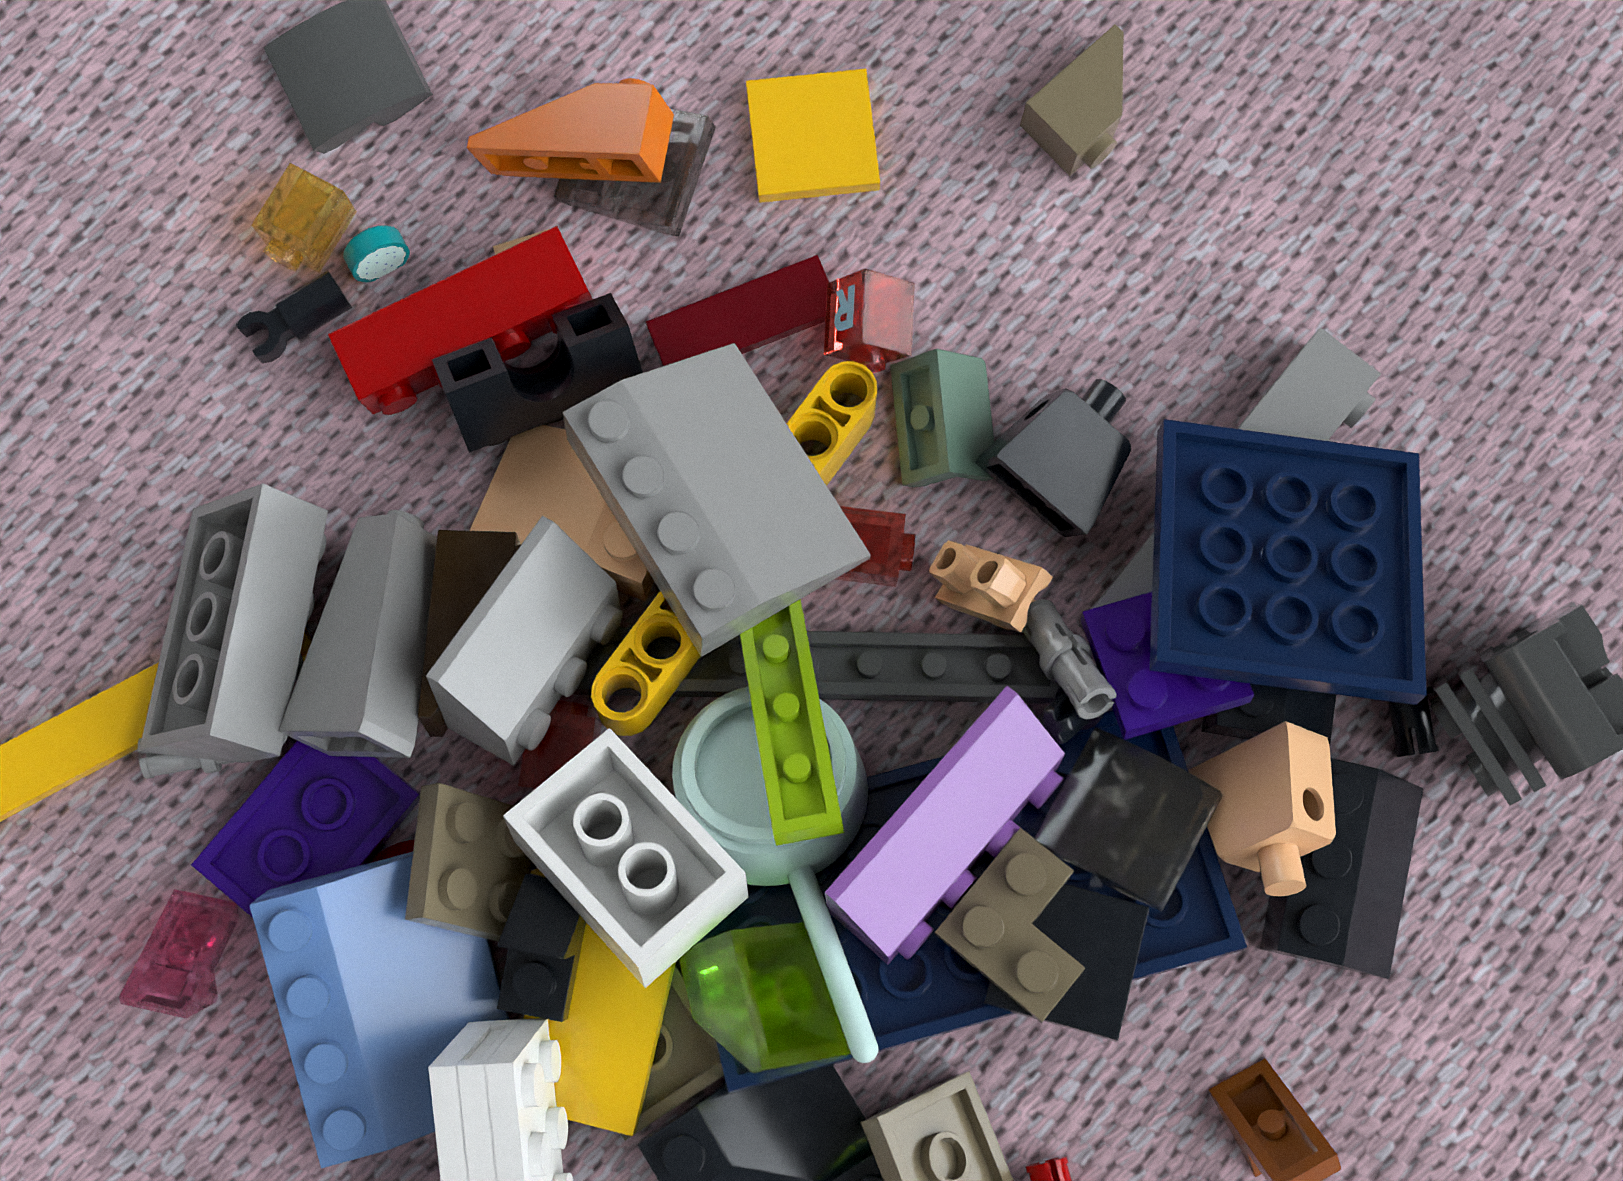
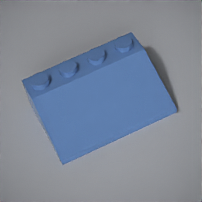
(368, 1002)

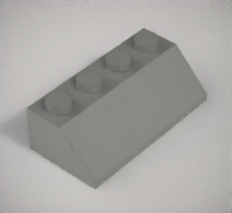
(236, 627)

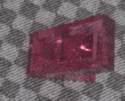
(181, 956)

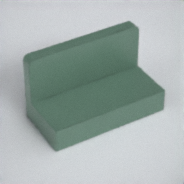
(941, 416)

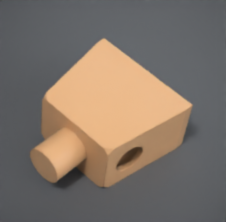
(1272, 804)

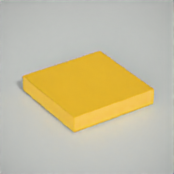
(813, 135)

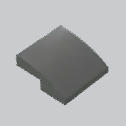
(347, 71)

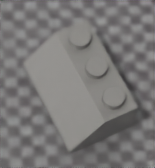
(526, 644)

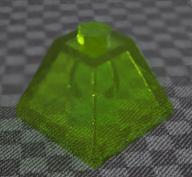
(763, 997)

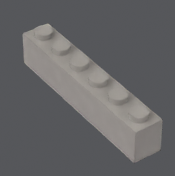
(1307, 400)

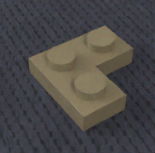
(997, 932)

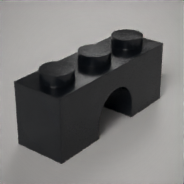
(503, 400)

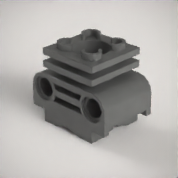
(1536, 703)

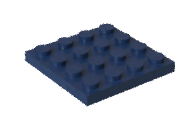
(1288, 563)

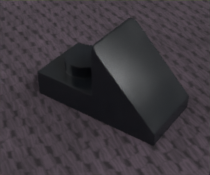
(543, 951)

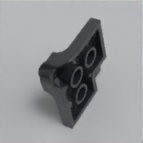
(771, 1132)

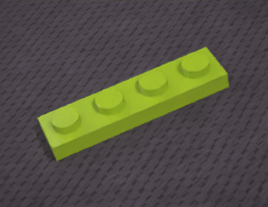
(790, 729)

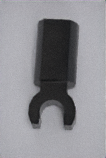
(295, 315)

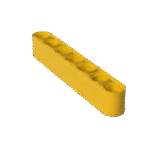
(657, 679)

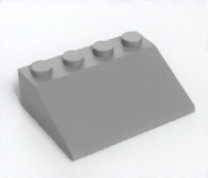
(713, 493)

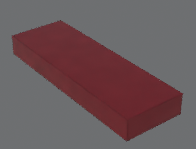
(745, 314)

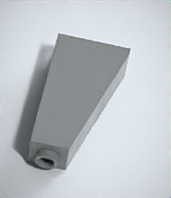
(369, 648)

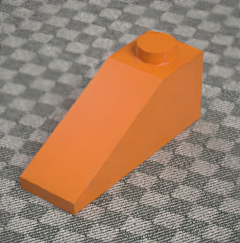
(587, 135)

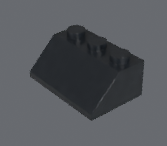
(1356, 882)

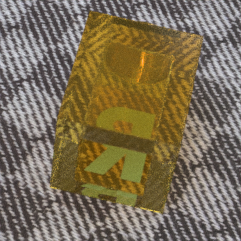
(303, 220)

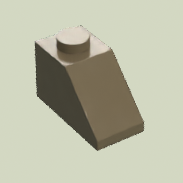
(1080, 106)

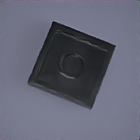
(1103, 938)

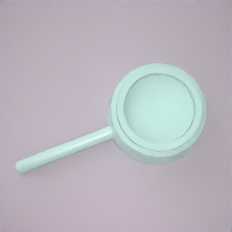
(724, 789)

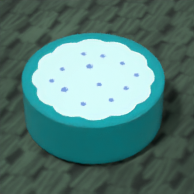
(375, 253)

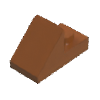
(1273, 1127)

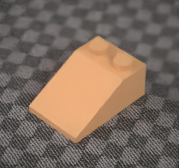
(547, 479)

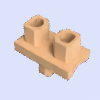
(987, 584)

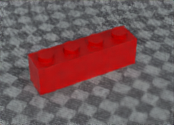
(498, 298)

